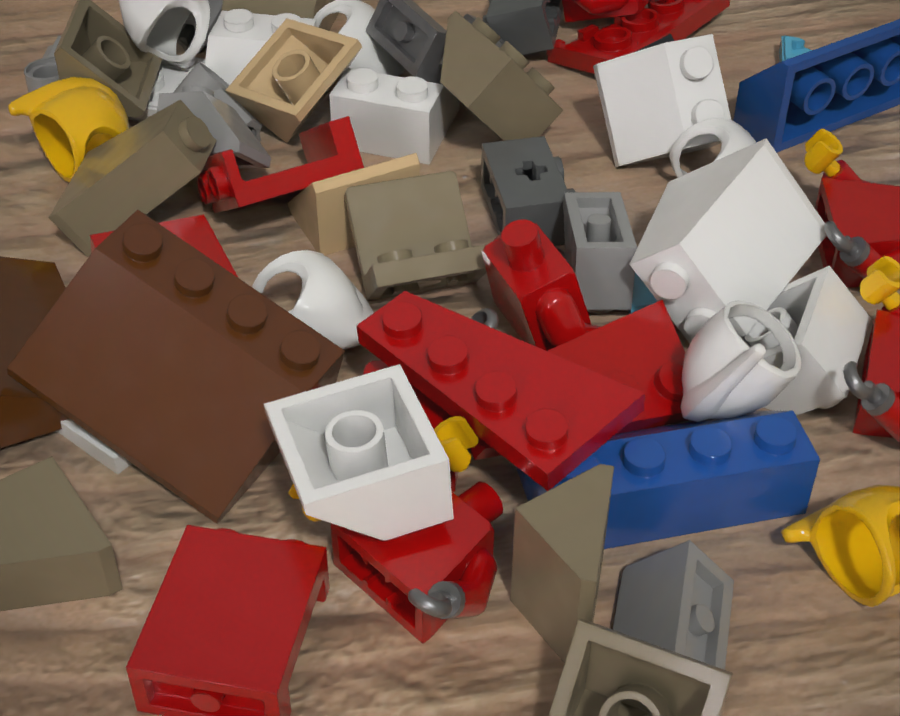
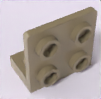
(412, 235)

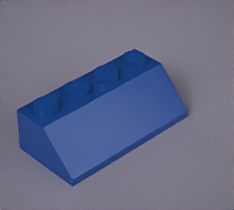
(822, 88)
(702, 476)

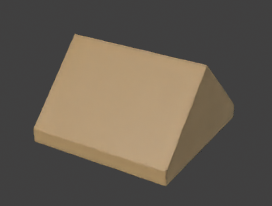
(292, 75)
(323, 208)

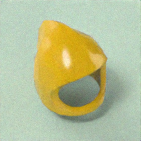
(71, 119)
(857, 542)

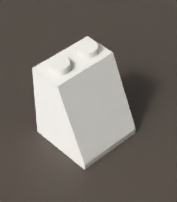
(727, 237)

